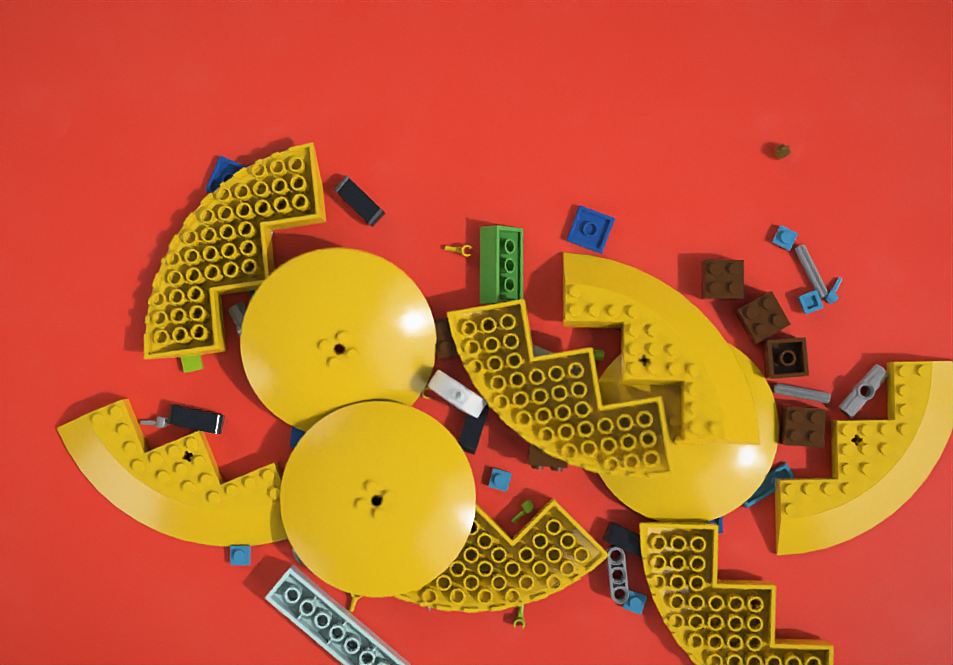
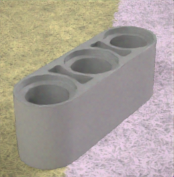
(619, 583)

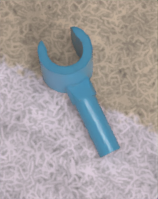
(832, 296)

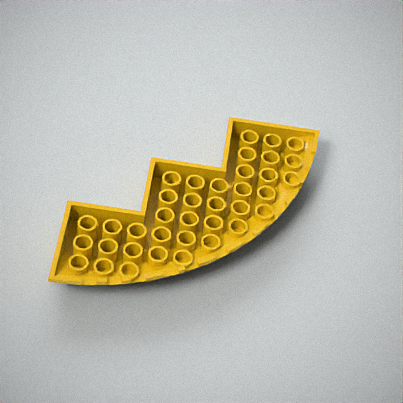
(223, 245)
(672, 341)
(551, 403)
(875, 471)
(169, 489)
(508, 571)
(715, 615)

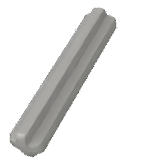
(811, 270)
(801, 393)

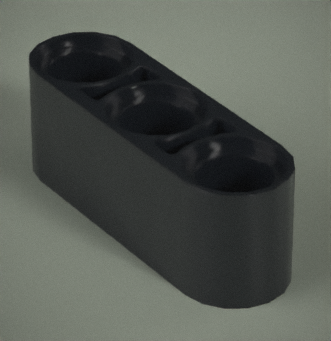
(359, 201)
(195, 419)
(472, 431)
(623, 538)

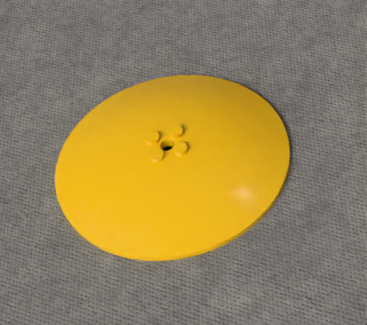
(330, 301)
(707, 477)
(423, 491)

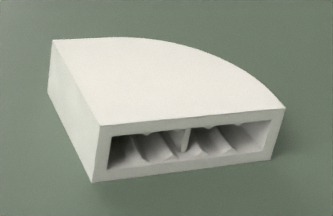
(457, 393)

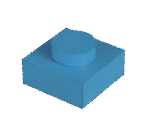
(784, 238)
(810, 302)
(500, 479)
(240, 555)
(635, 602)

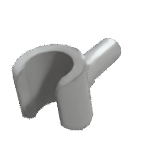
(160, 422)

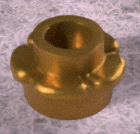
(782, 151)

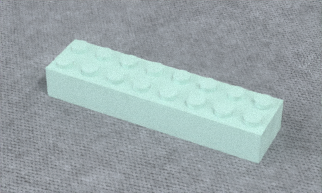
(330, 622)

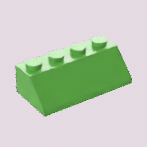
(501, 264)

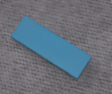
(768, 485)

